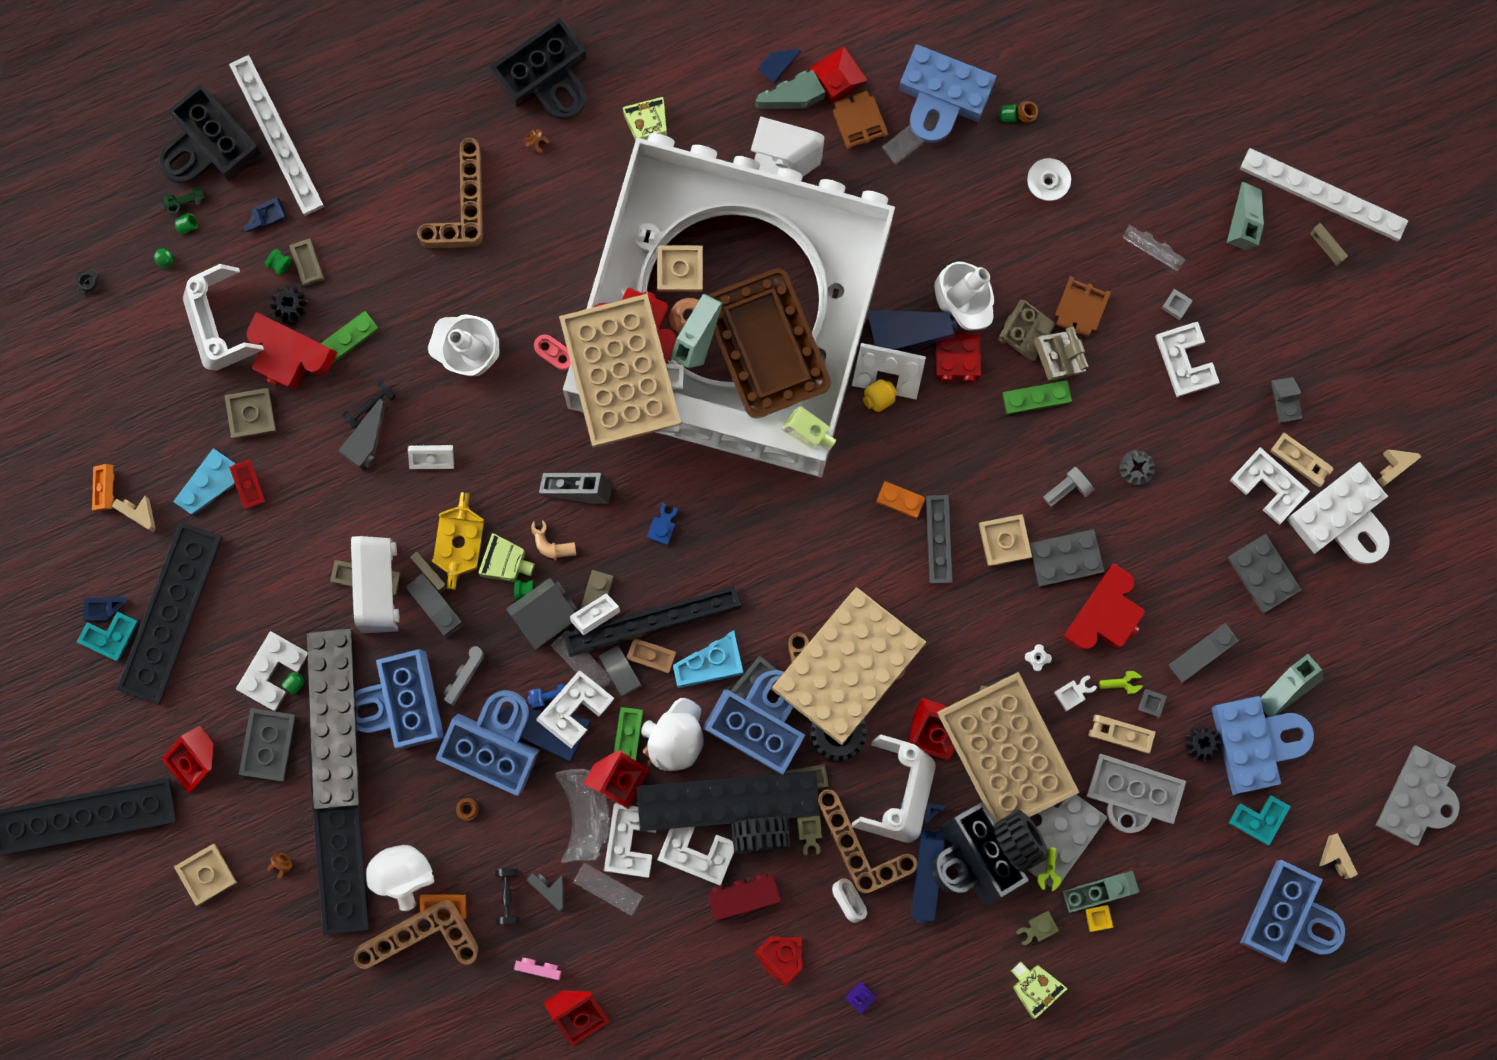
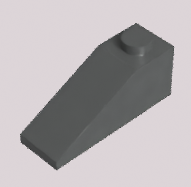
(363, 442)
(580, 487)
(434, 605)
(1203, 653)

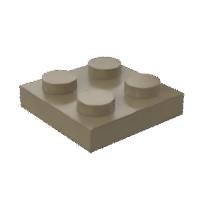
(250, 413)

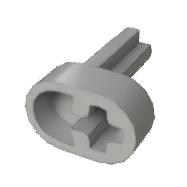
(1074, 479)

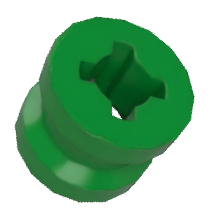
(278, 262)
(522, 588)

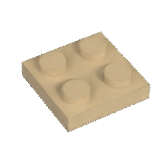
(680, 269)
(1005, 540)
(205, 874)

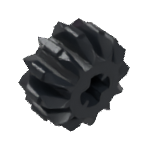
(294, 298)
(1210, 741)

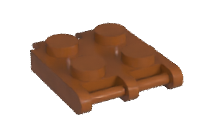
(859, 119)
(1081, 307)

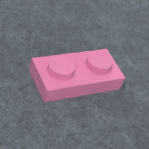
(528, 966)

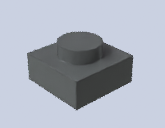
(1152, 703)

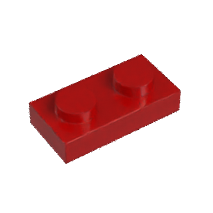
(247, 483)

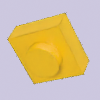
(1099, 918)

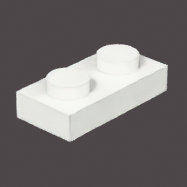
(431, 457)
(594, 614)

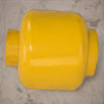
(879, 395)

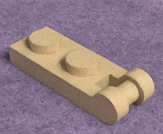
(1301, 459)
(1122, 734)

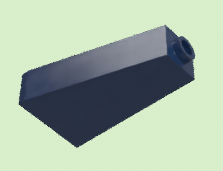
(911, 329)
(542, 737)
(925, 887)

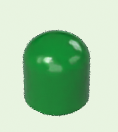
(1008, 113)
(183, 223)
(163, 258)
(293, 683)

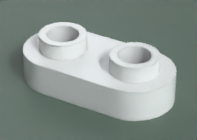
(849, 900)

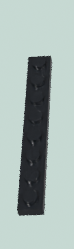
(653, 621)

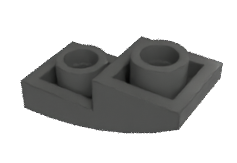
(620, 671)

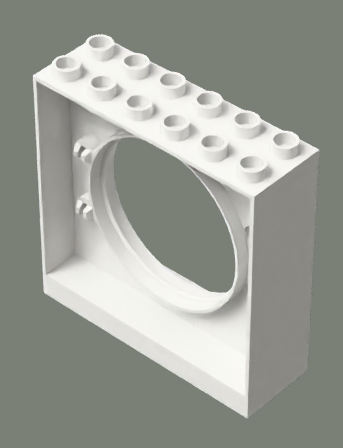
(838, 233)

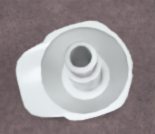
(966, 295)
(465, 344)
(676, 737)
(398, 874)

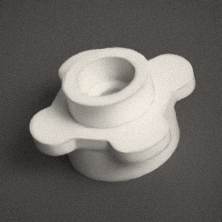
(1038, 651)

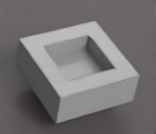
(1177, 304)

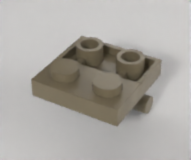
(1023, 327)
(1061, 354)

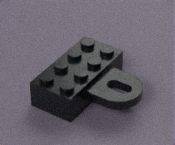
(542, 68)
(208, 137)
(976, 857)

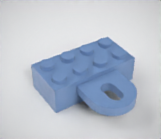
(943, 88)
(404, 701)
(756, 724)
(1254, 743)
(490, 747)
(1287, 916)

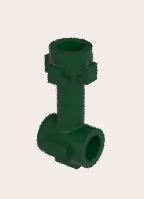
(173, 204)

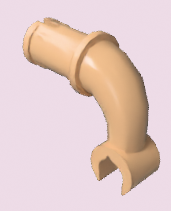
(551, 550)

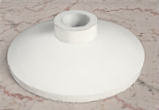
(1052, 170)

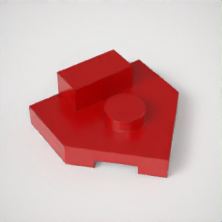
(781, 957)

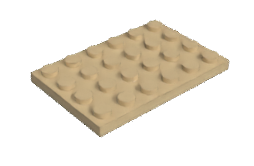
(620, 370)
(848, 665)
(1008, 750)

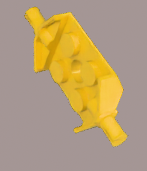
(452, 524)

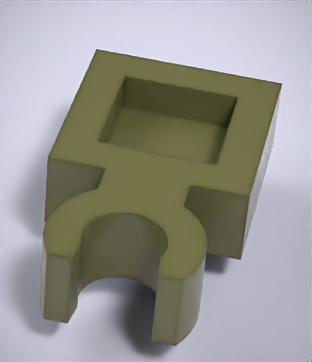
(809, 830)
(1040, 927)

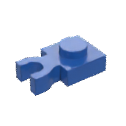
(662, 527)

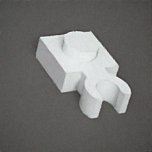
(1071, 694)

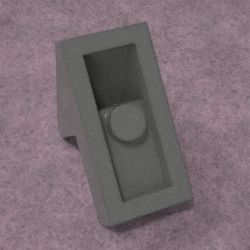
(1286, 400)
(554, 894)

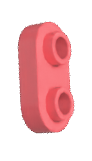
(554, 352)

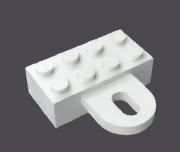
(1342, 514)

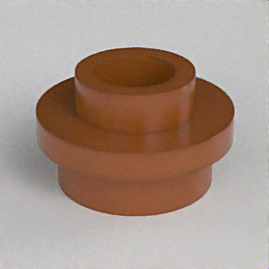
(1032, 110)
(460, 806)

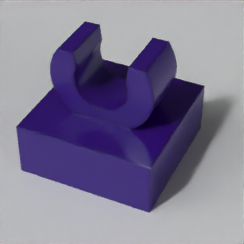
(860, 997)

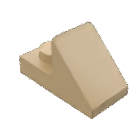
(1400, 461)
(142, 514)
(1336, 851)

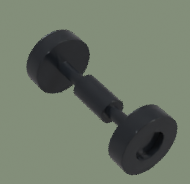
(369, 404)
(506, 896)

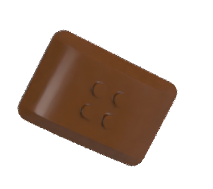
(768, 344)

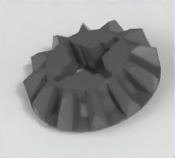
(1136, 477)

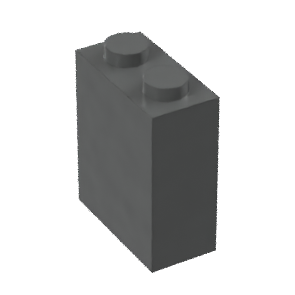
(542, 612)

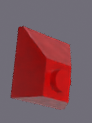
(838, 74)
(929, 732)
(190, 758)
(617, 778)
(576, 1014)

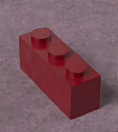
(743, 897)

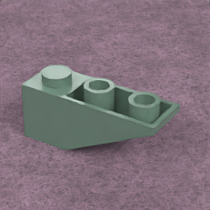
(797, 93)
(1247, 218)
(697, 333)
(1291, 686)
(1101, 891)

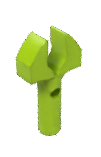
(1122, 683)
(1050, 868)

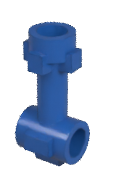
(537, 698)

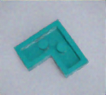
(109, 642)
(1261, 825)

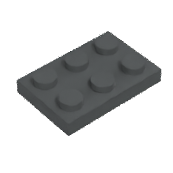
(1066, 558)
(1264, 573)
(267, 745)

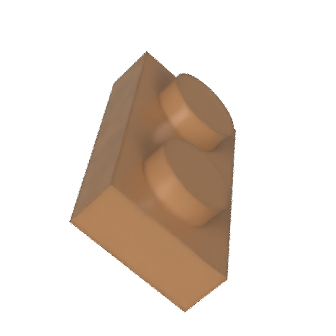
(651, 655)

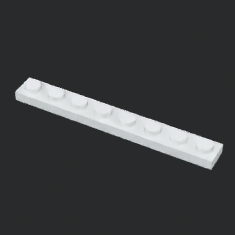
(276, 135)
(1324, 194)

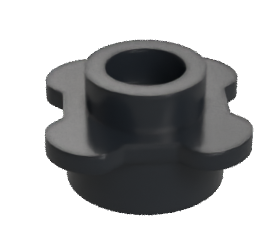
(82, 278)

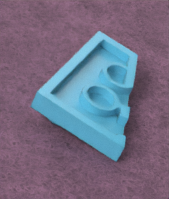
(207, 483)
(712, 663)

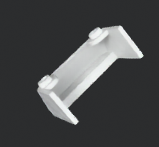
(786, 147)
(211, 348)
(373, 584)
(904, 823)

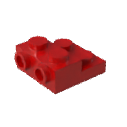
(958, 358)

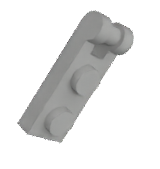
(464, 675)

